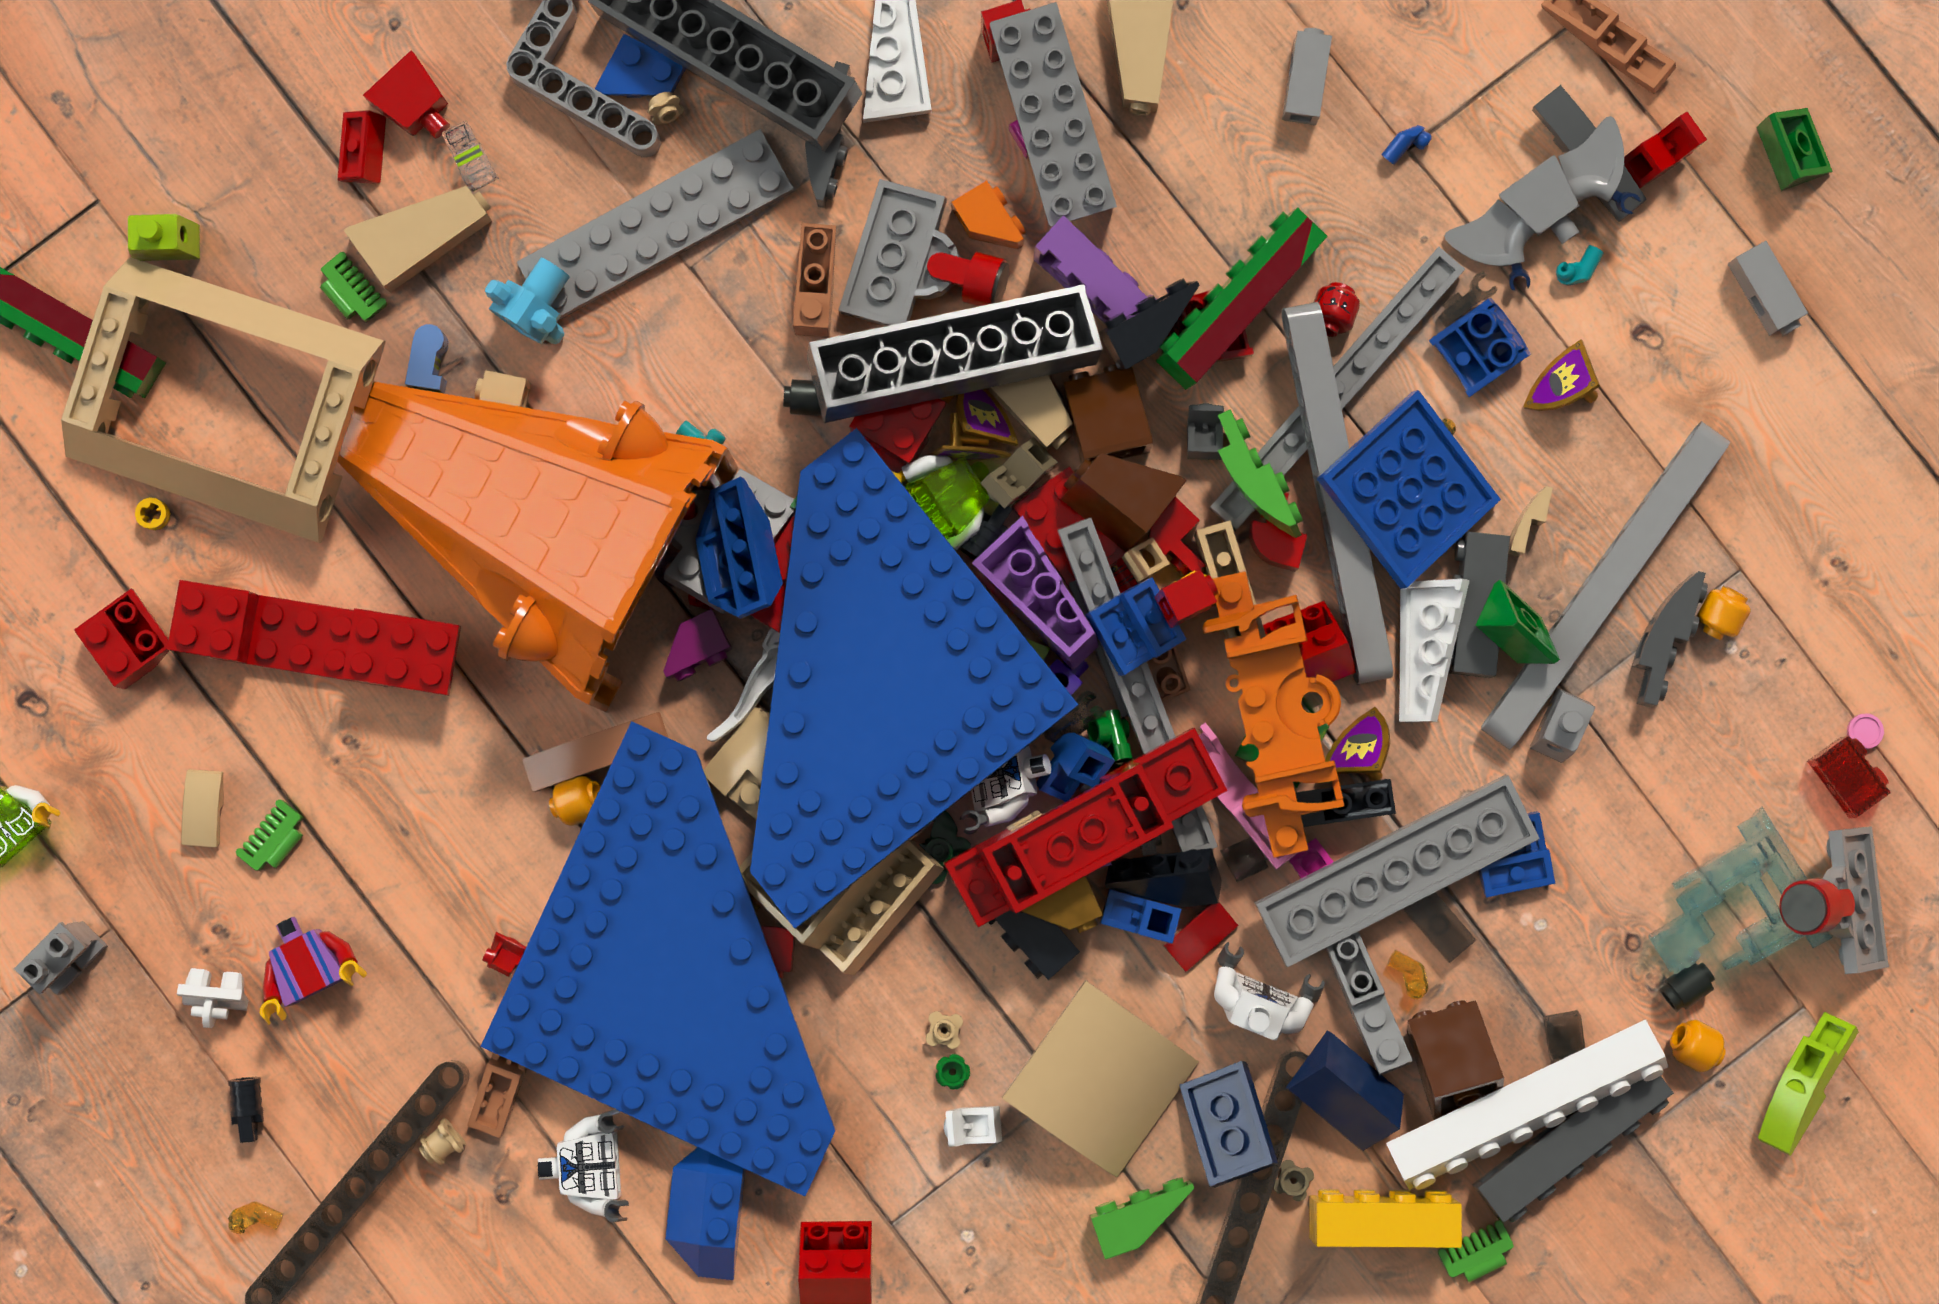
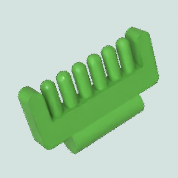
(345, 296)
(278, 843)
(1482, 1260)

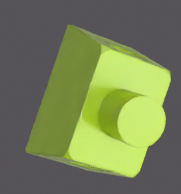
(159, 237)

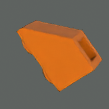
(985, 218)

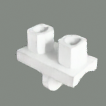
(213, 1002)

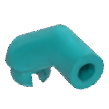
(1580, 271)
(688, 429)

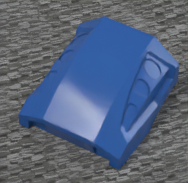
(1481, 346)

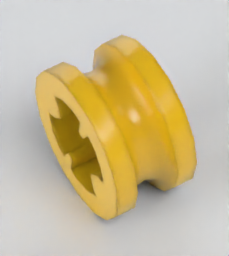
(149, 503)

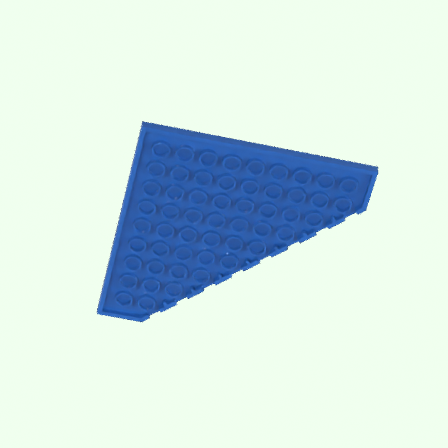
(886, 687)
(660, 979)

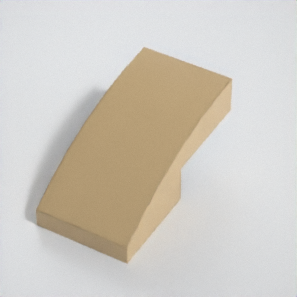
(1533, 513)
(202, 807)

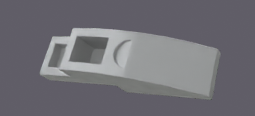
(1368, 1004)

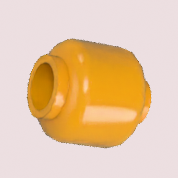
(1724, 612)
(573, 799)
(1697, 1045)

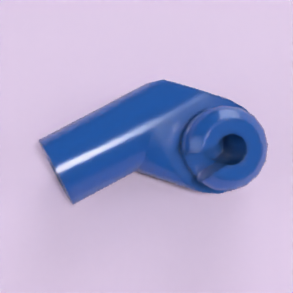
(1403, 140)

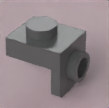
(1204, 432)

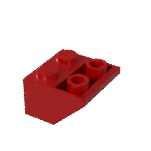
(124, 640)
(1327, 647)
(835, 1262)

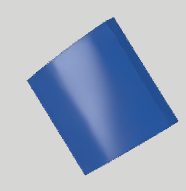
(1134, 627)
(1522, 869)

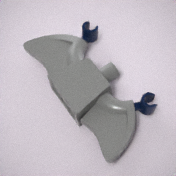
(1545, 200)

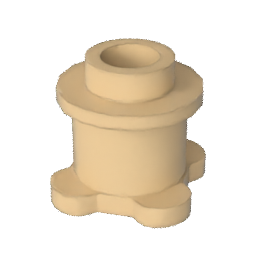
(441, 1143)

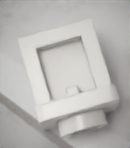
(973, 1125)

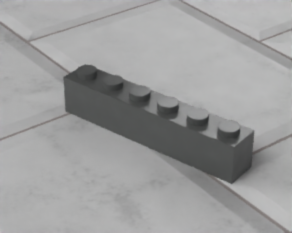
(1563, 1149)

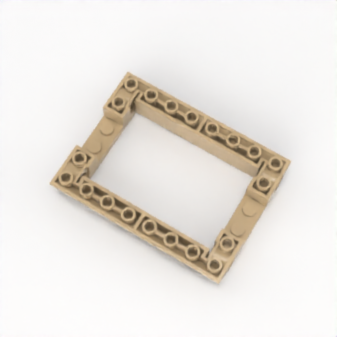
(345, 384)

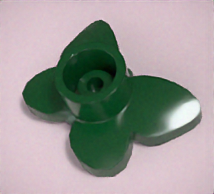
(944, 843)

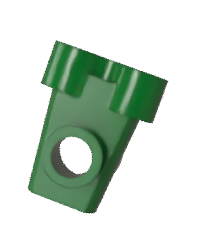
(1113, 734)

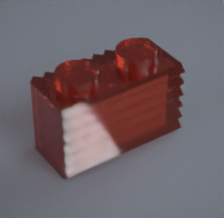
(1850, 776)

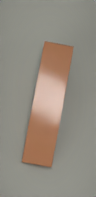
(1613, 40)
(583, 754)
(496, 1095)

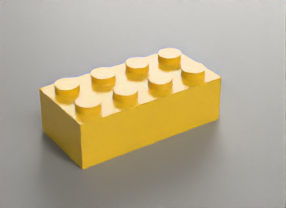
(1385, 1220)

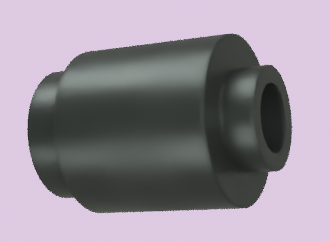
(801, 398)
(1688, 986)

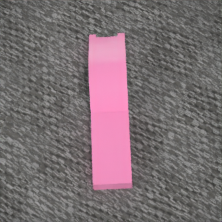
(1238, 787)

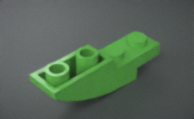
(1257, 482)

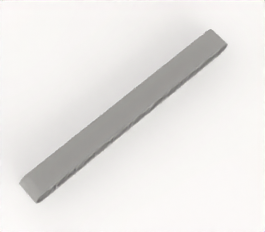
(1326, 443)
(1607, 582)

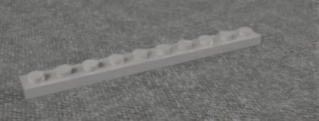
(1352, 370)
(1137, 686)

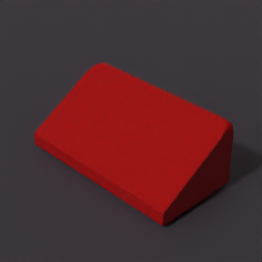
(361, 147)
(1200, 935)

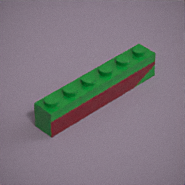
(1241, 298)
(68, 330)

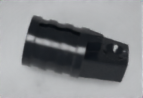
(989, 532)
(246, 1106)

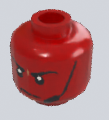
(1338, 307)

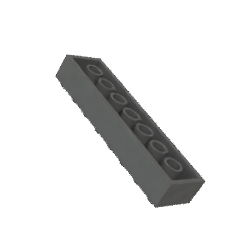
(742, 61)
(953, 353)

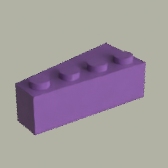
(1077, 261)
(1034, 591)

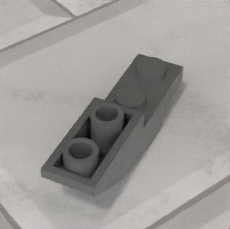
(824, 164)
(1671, 623)

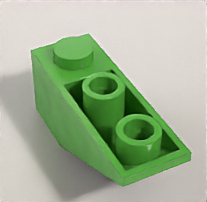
(1132, 1223)

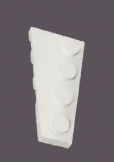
(896, 64)
(1427, 641)

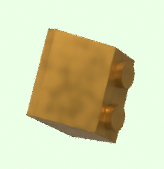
(1069, 907)

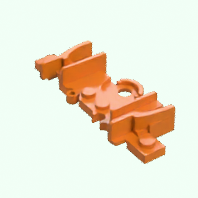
(1273, 714)

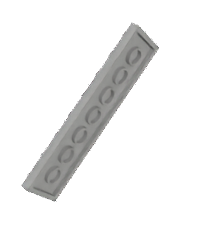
(664, 221)
(1396, 870)

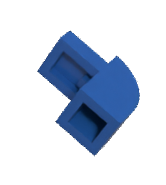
(1074, 762)
(1140, 916)

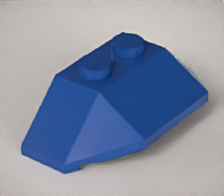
(737, 551)
(706, 1213)

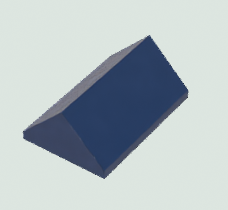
(1348, 1093)

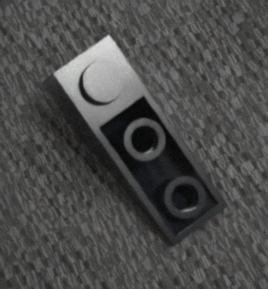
(1142, 332)
(1360, 802)
(1171, 878)
(1039, 939)

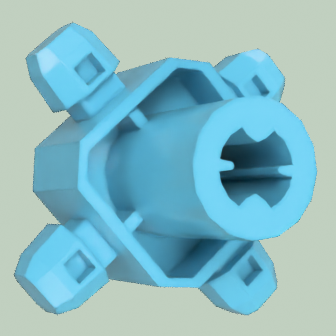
(529, 306)

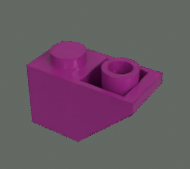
(695, 643)

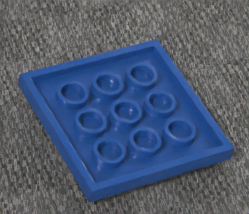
(1409, 489)

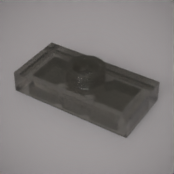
(1440, 926)

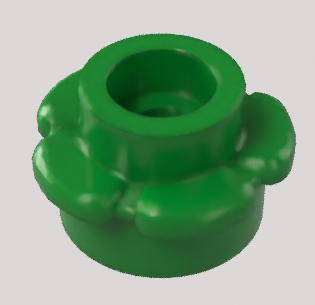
(952, 1081)

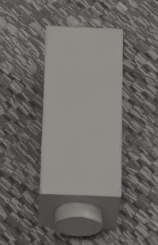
(1307, 76)
(1768, 289)

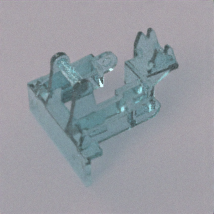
(1744, 863)

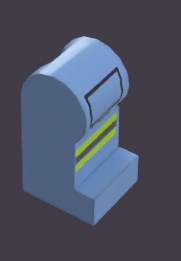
(425, 359)

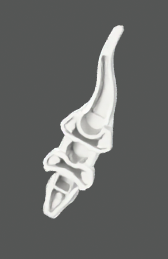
(757, 685)

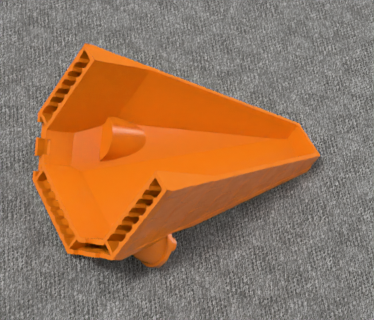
(535, 513)

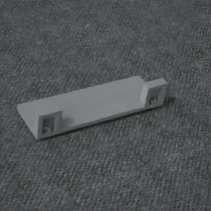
(1052, 114)

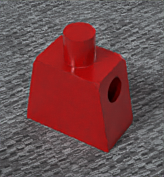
(409, 98)

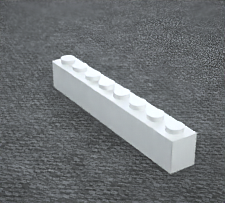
(1528, 1105)

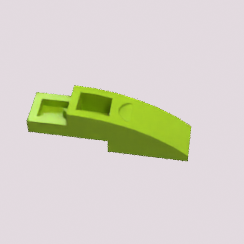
(1804, 1081)

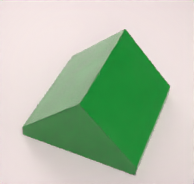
(1793, 147)
(1516, 627)

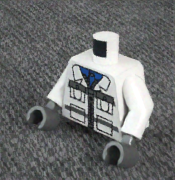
(1007, 790)
(1259, 1005)
(589, 1166)

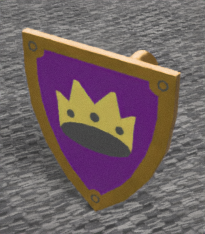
(1564, 381)
(984, 417)
(959, 439)
(1362, 746)

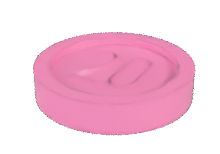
(1866, 729)

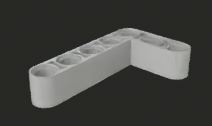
(572, 88)

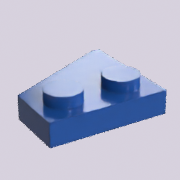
(638, 71)

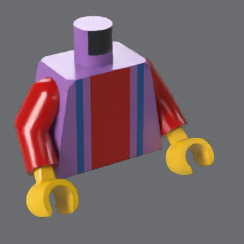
(304, 967)

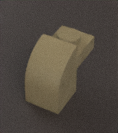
(1019, 473)

